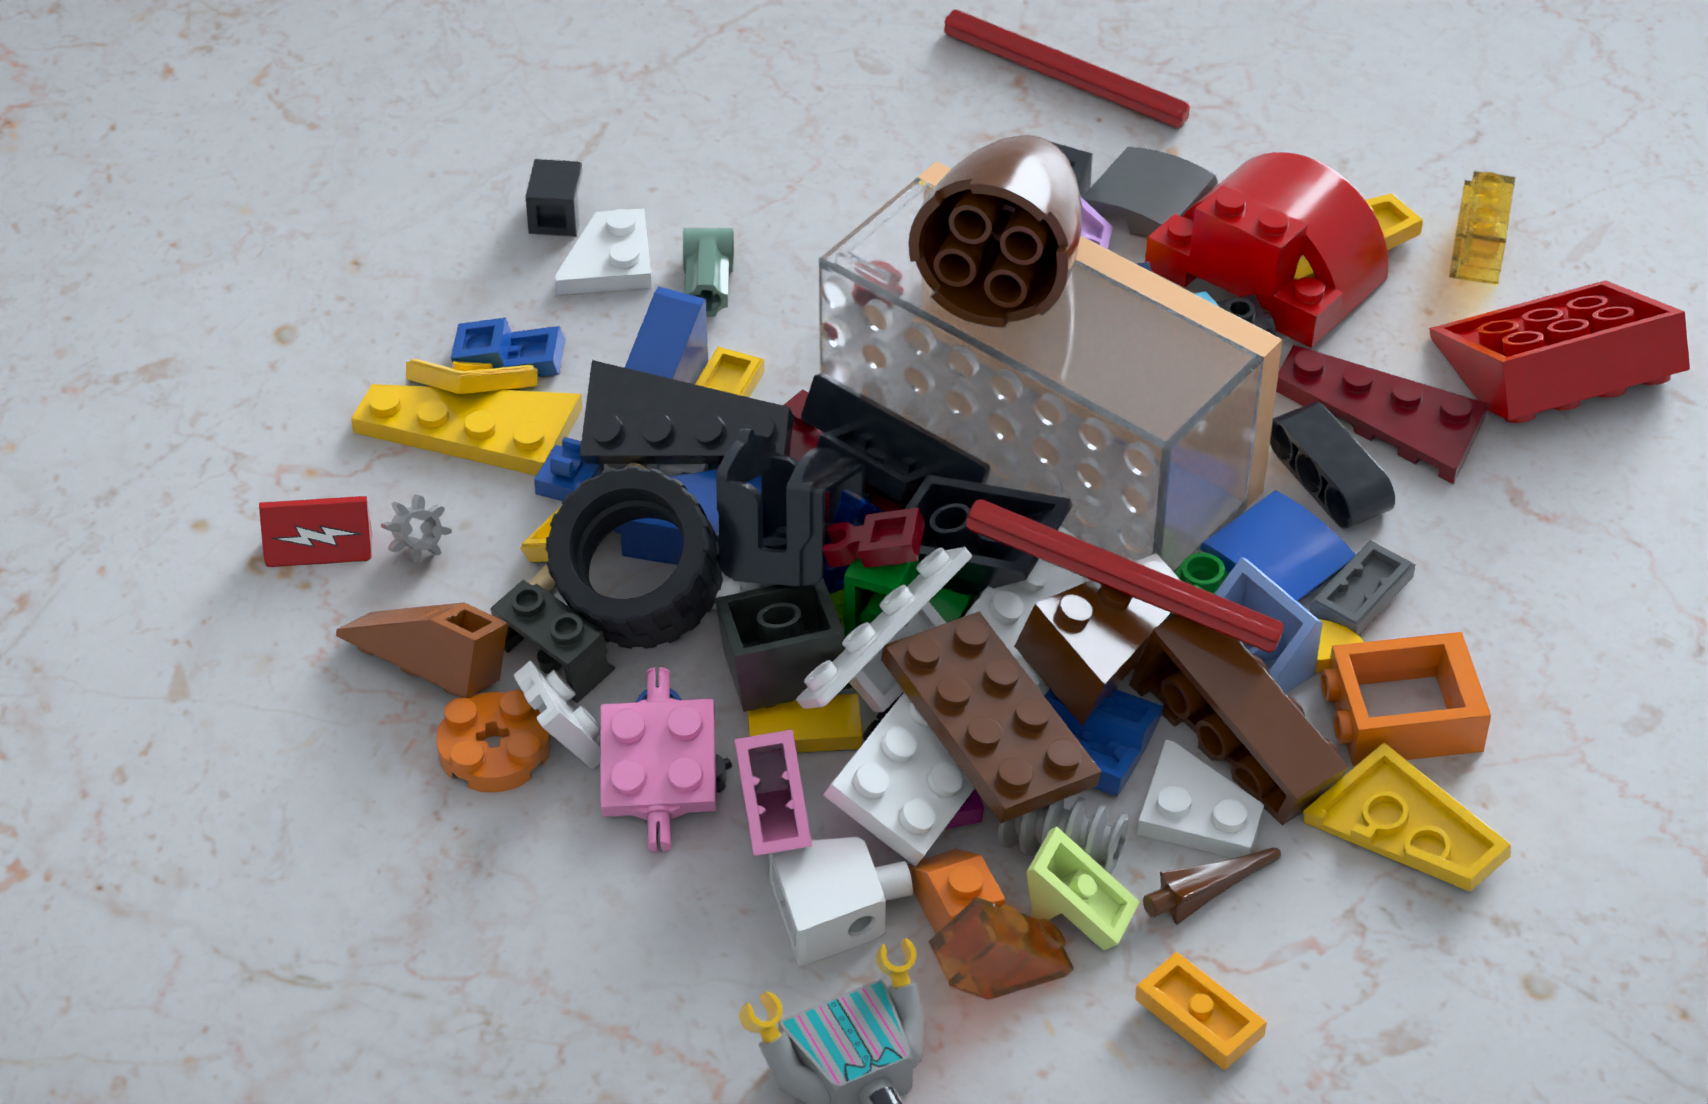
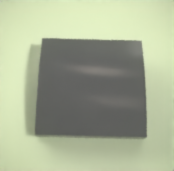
(1148, 188)

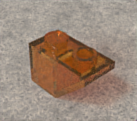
(999, 950)

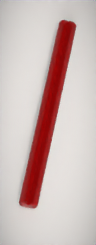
(1067, 68)
(1125, 576)

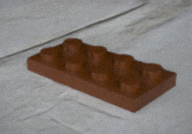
(990, 716)

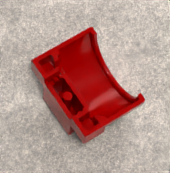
(1259, 226)

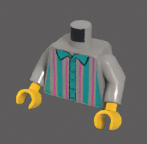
(848, 1047)

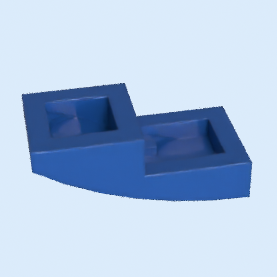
(496, 344)

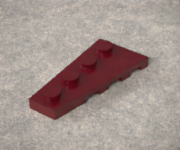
(1408, 414)

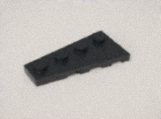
(670, 421)

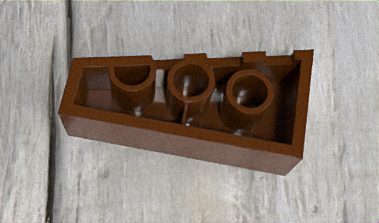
(1238, 715)

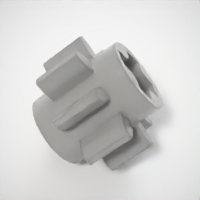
(430, 528)

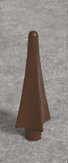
(1192, 887)

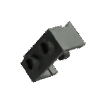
(560, 634)

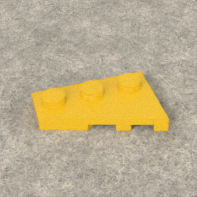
(1409, 819)

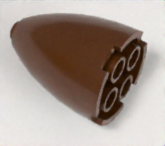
(1000, 232)

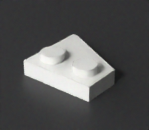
(608, 255)
(570, 726)
(1198, 807)

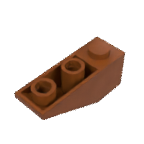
(441, 643)

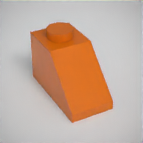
(950, 882)

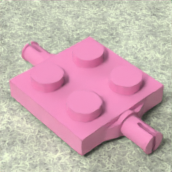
(658, 758)

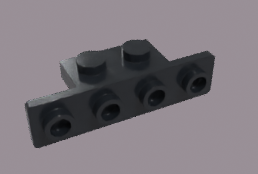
(889, 446)

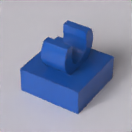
(564, 471)

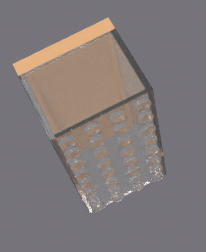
(1113, 398)

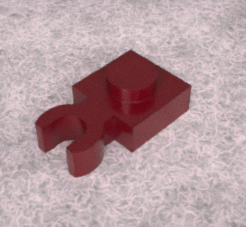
(881, 541)

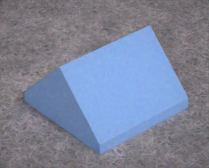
(1299, 645)

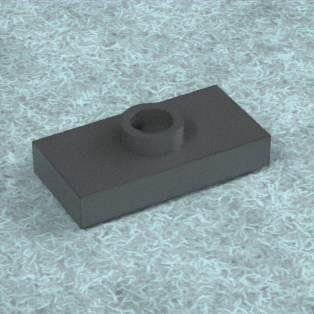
(1363, 587)

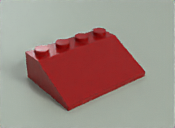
(1565, 349)

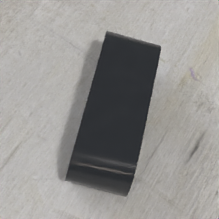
(1331, 465)

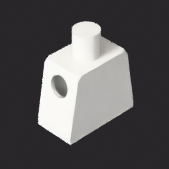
(834, 895)

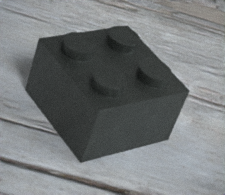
(777, 640)

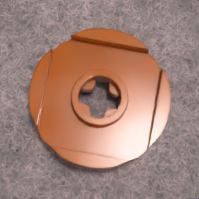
(488, 715)

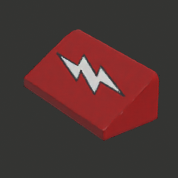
(316, 531)

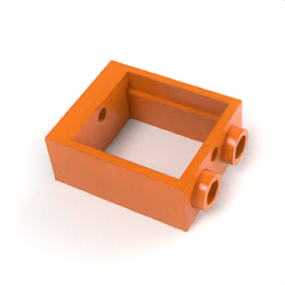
(1416, 735)

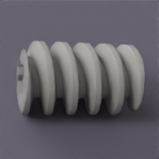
(1092, 835)

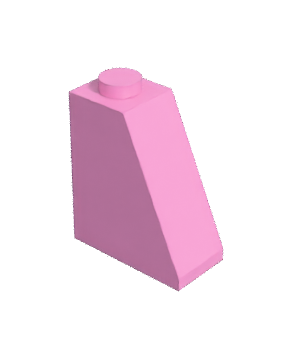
(773, 792)

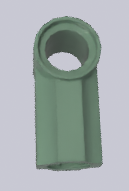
(707, 264)

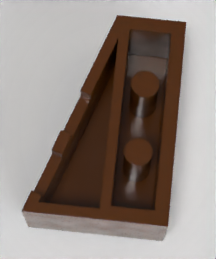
(1089, 640)

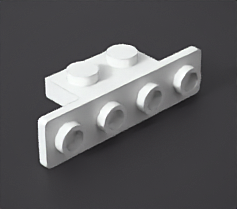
(904, 614)

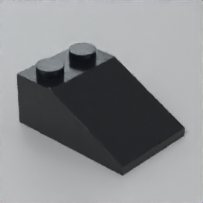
(945, 512)

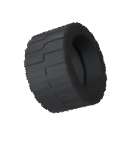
(598, 509)

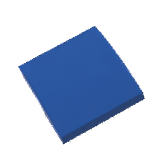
(1283, 544)
(1114, 735)

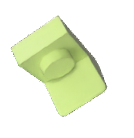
(1075, 885)

